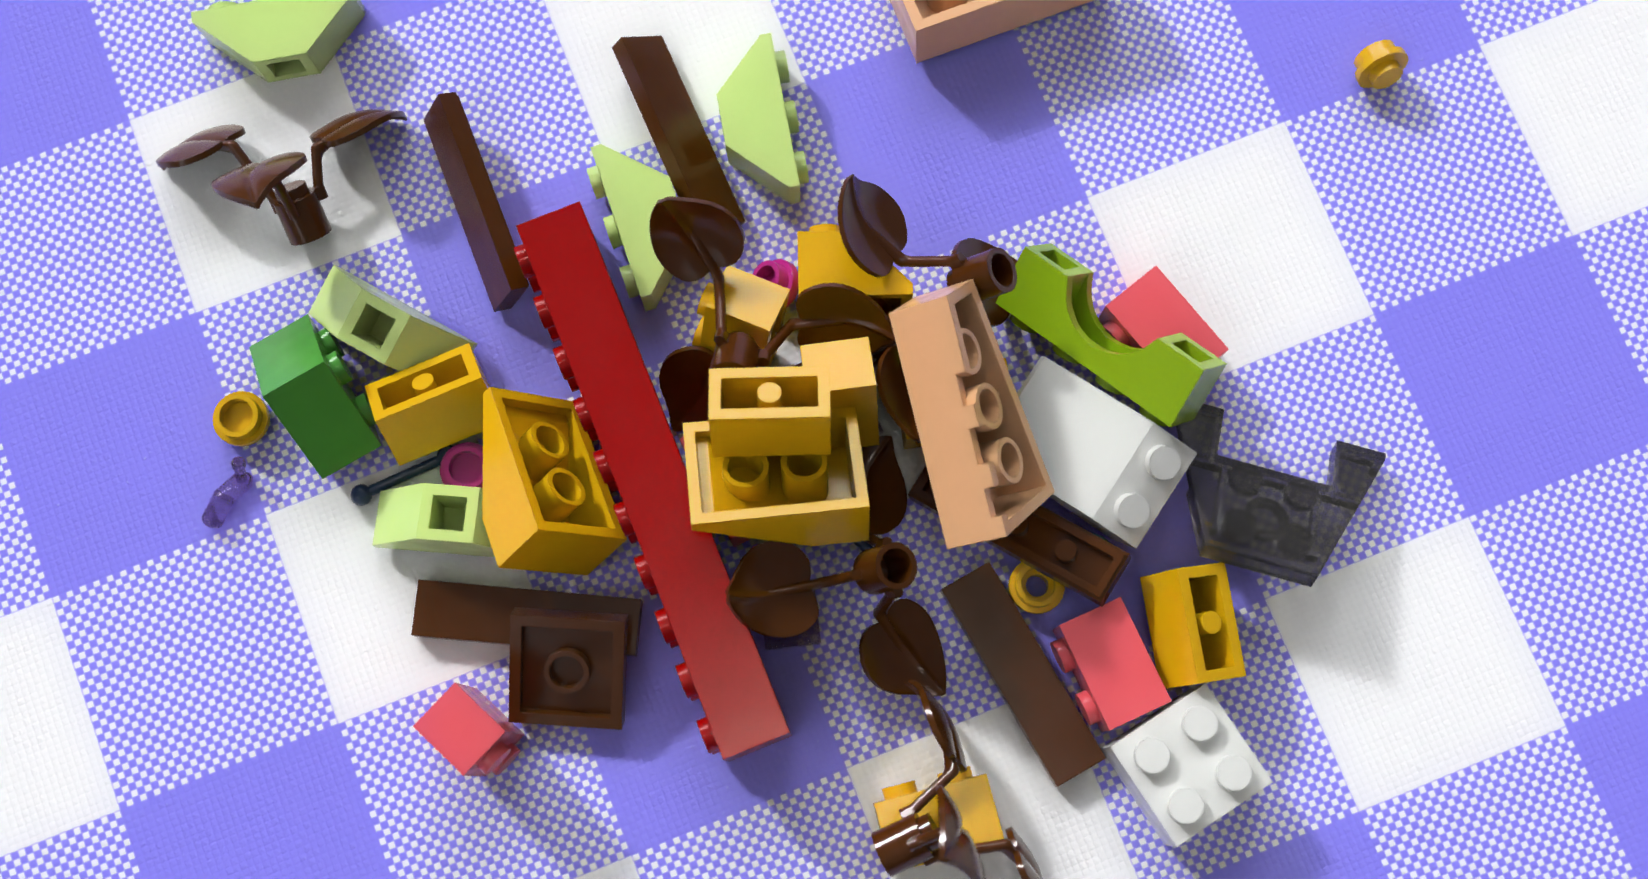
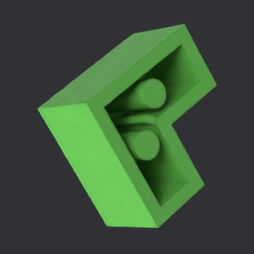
(309, 393)

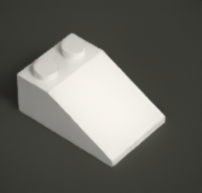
(1101, 454)

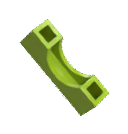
(1056, 302)

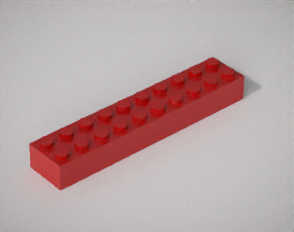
(649, 473)

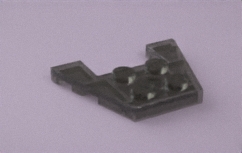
(1267, 516)

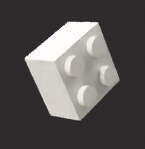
(1186, 765)

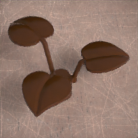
(251, 183)
(875, 236)
(699, 239)
(776, 598)
(916, 838)

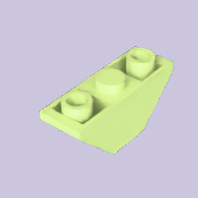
(280, 36)
(760, 122)
(632, 194)
(380, 323)
(432, 520)

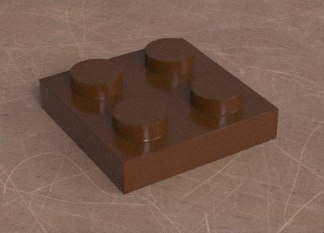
(567, 668)

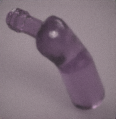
(227, 494)

